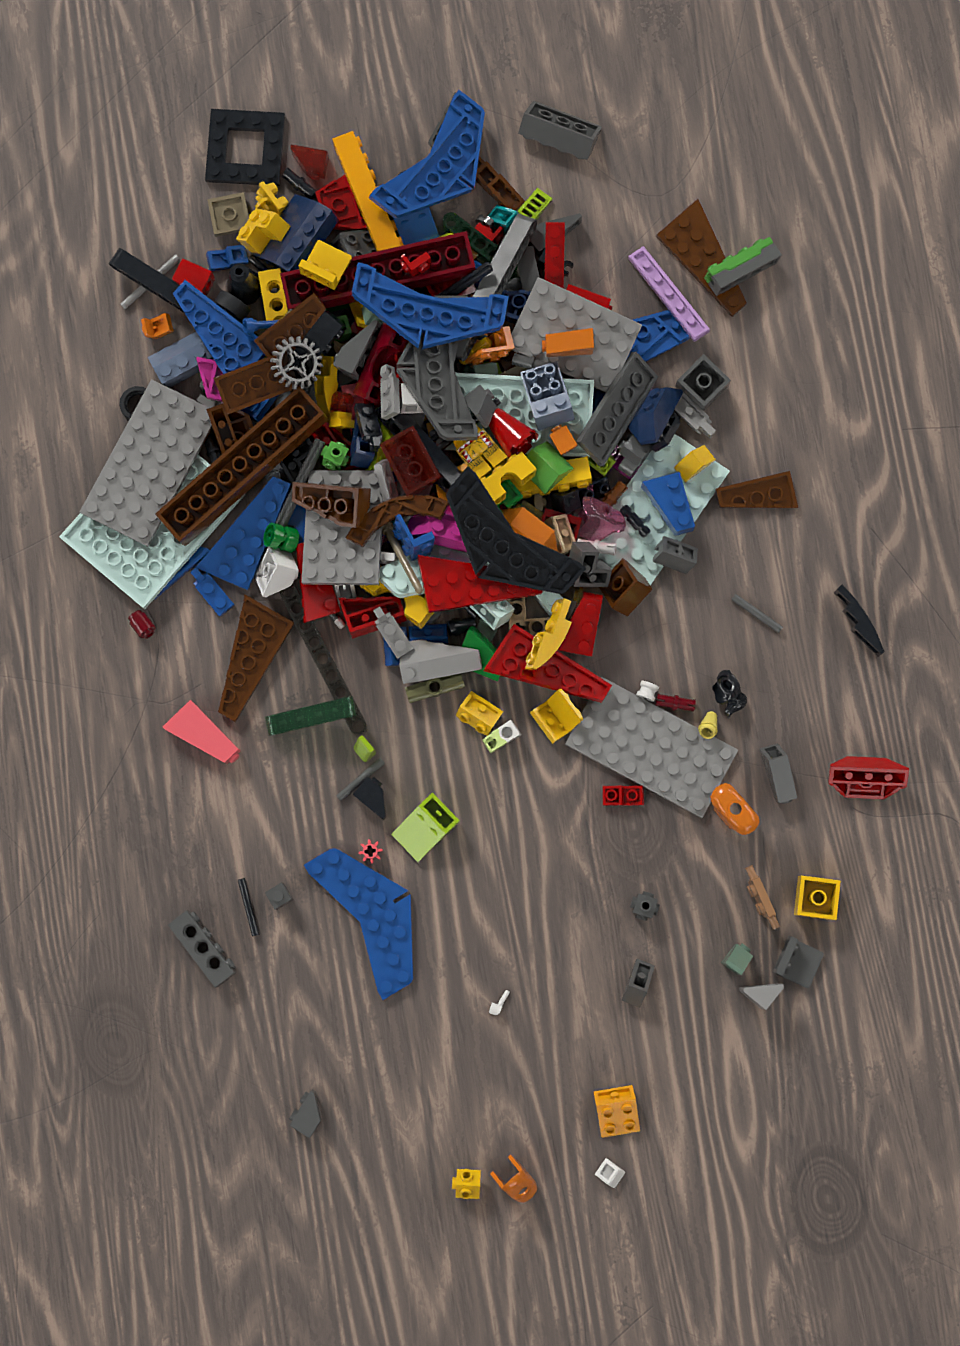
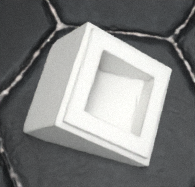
(610, 1173)

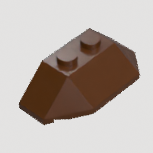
(228, 427)

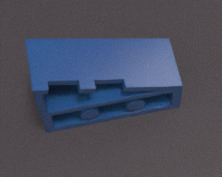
(670, 499)

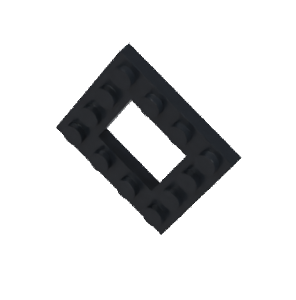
(240, 120)

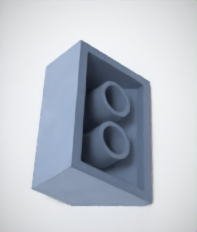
(179, 360)

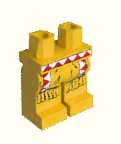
(473, 450)

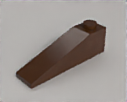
(340, 504)

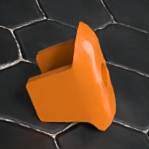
(723, 798)
(517, 1183)

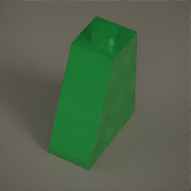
(476, 640)

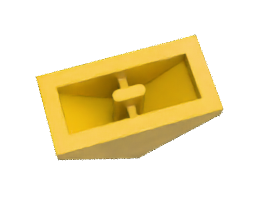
(694, 463)

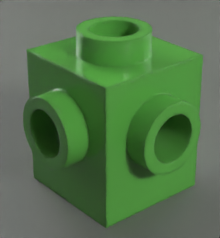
(336, 461)

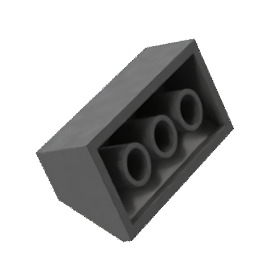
(559, 130)

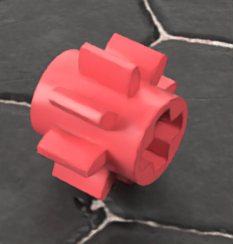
(366, 848)

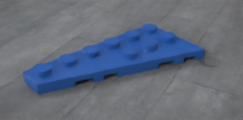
(242, 545)

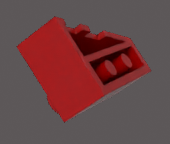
(360, 613)

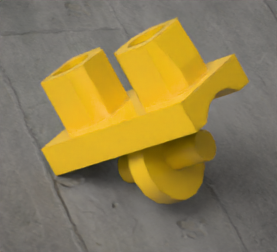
(268, 201)

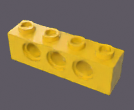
(269, 280)

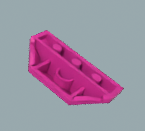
(444, 531)

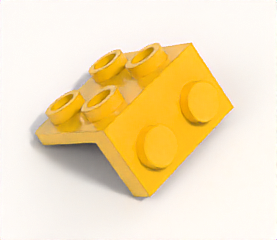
(557, 716)

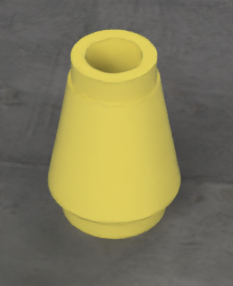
(708, 726)

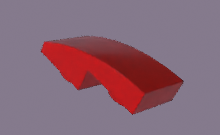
(623, 795)

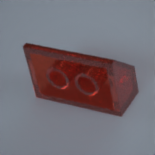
(410, 461)

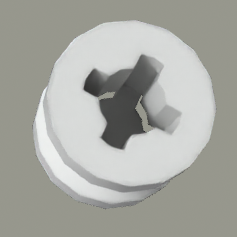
(647, 691)

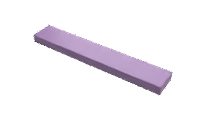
(668, 294)

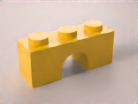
(517, 468)

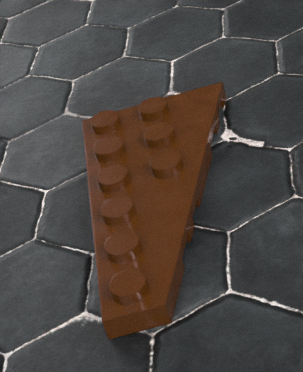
(697, 248)
(254, 648)

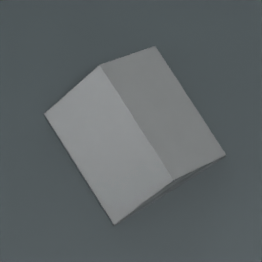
(762, 994)

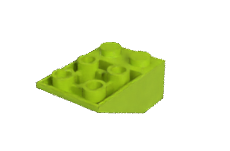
(425, 827)

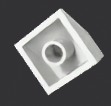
(276, 571)

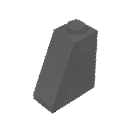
(779, 773)

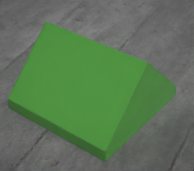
(550, 466)

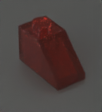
(311, 160)

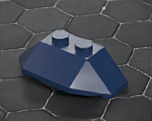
(654, 414)

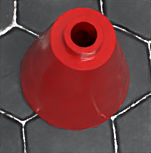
(511, 433)

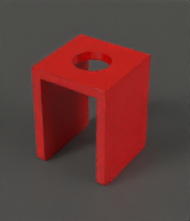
(194, 274)

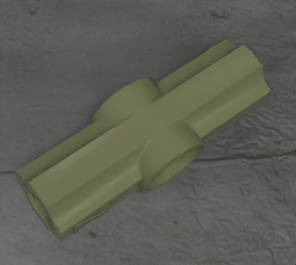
(422, 690)

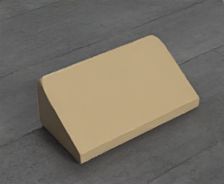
(563, 532)

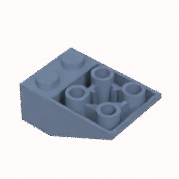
(547, 395)

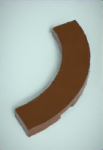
(387, 512)

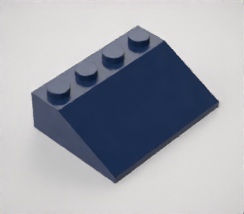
(308, 223)

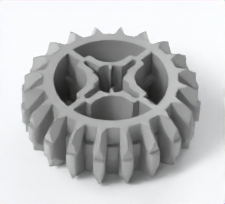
(291, 355)

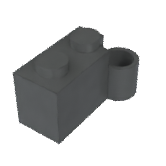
(633, 453)

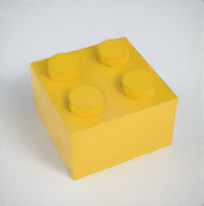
(817, 897)

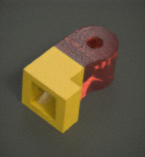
(341, 411)

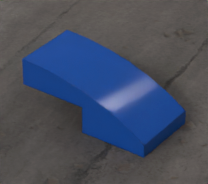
(226, 258)

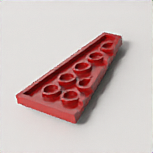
(454, 585)
(554, 674)

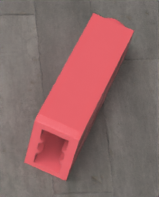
(198, 730)

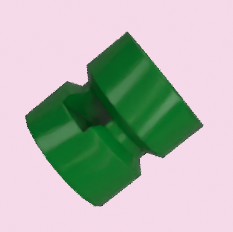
(281, 537)

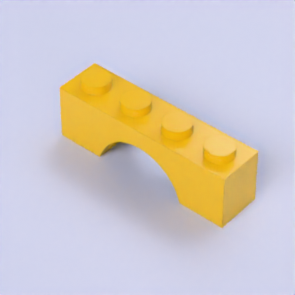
(415, 608)

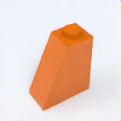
(569, 343)

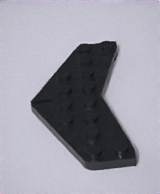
(492, 540)

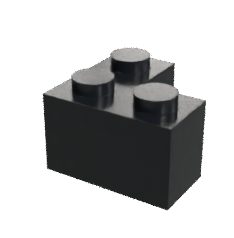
(295, 460)

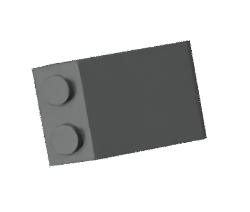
(354, 353)

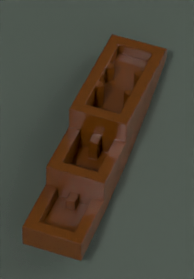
(497, 186)

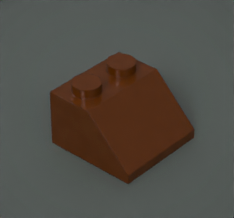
(626, 588)

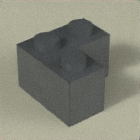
(597, 571)

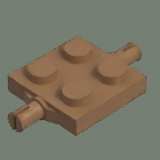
(763, 904)

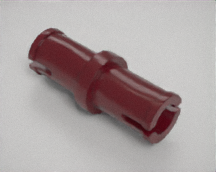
(675, 702)

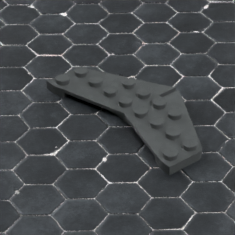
(435, 388)

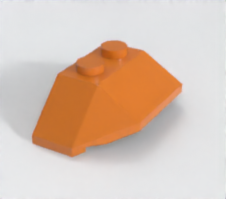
(530, 526)

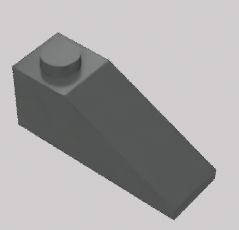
(538, 237)

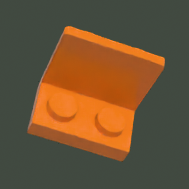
(501, 345)

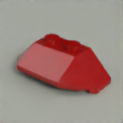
(867, 777)

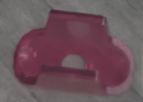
(600, 519)

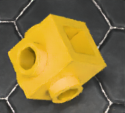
(467, 1184)

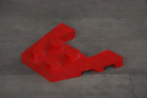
(340, 199)

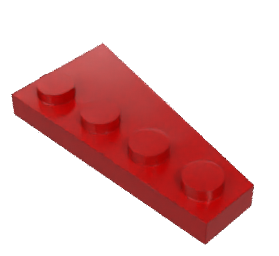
(316, 599)

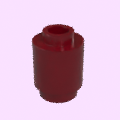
(141, 624)

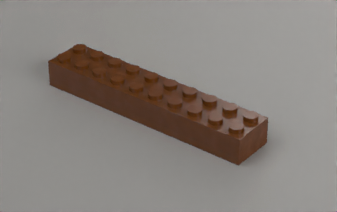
(242, 466)

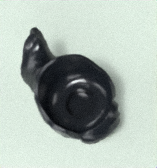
(728, 691)

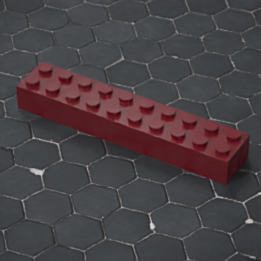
(449, 256)

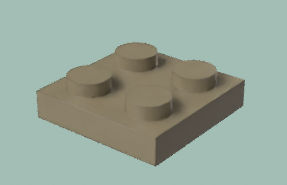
(228, 213)

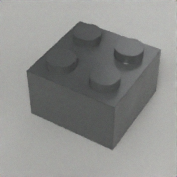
(703, 382)

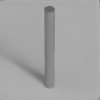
(140, 290)

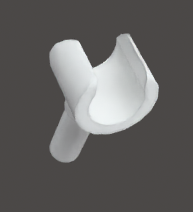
(496, 1008)

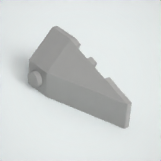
(437, 660)

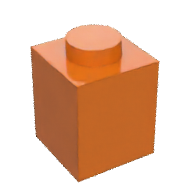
(562, 439)

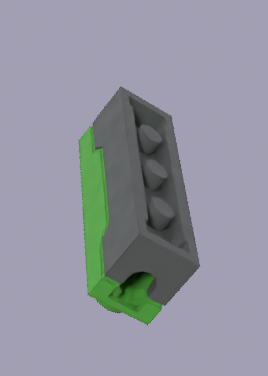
(742, 266)

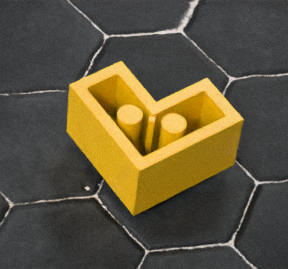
(262, 228)

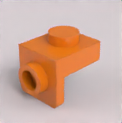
(157, 326)

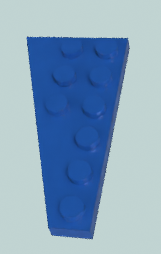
(218, 330)

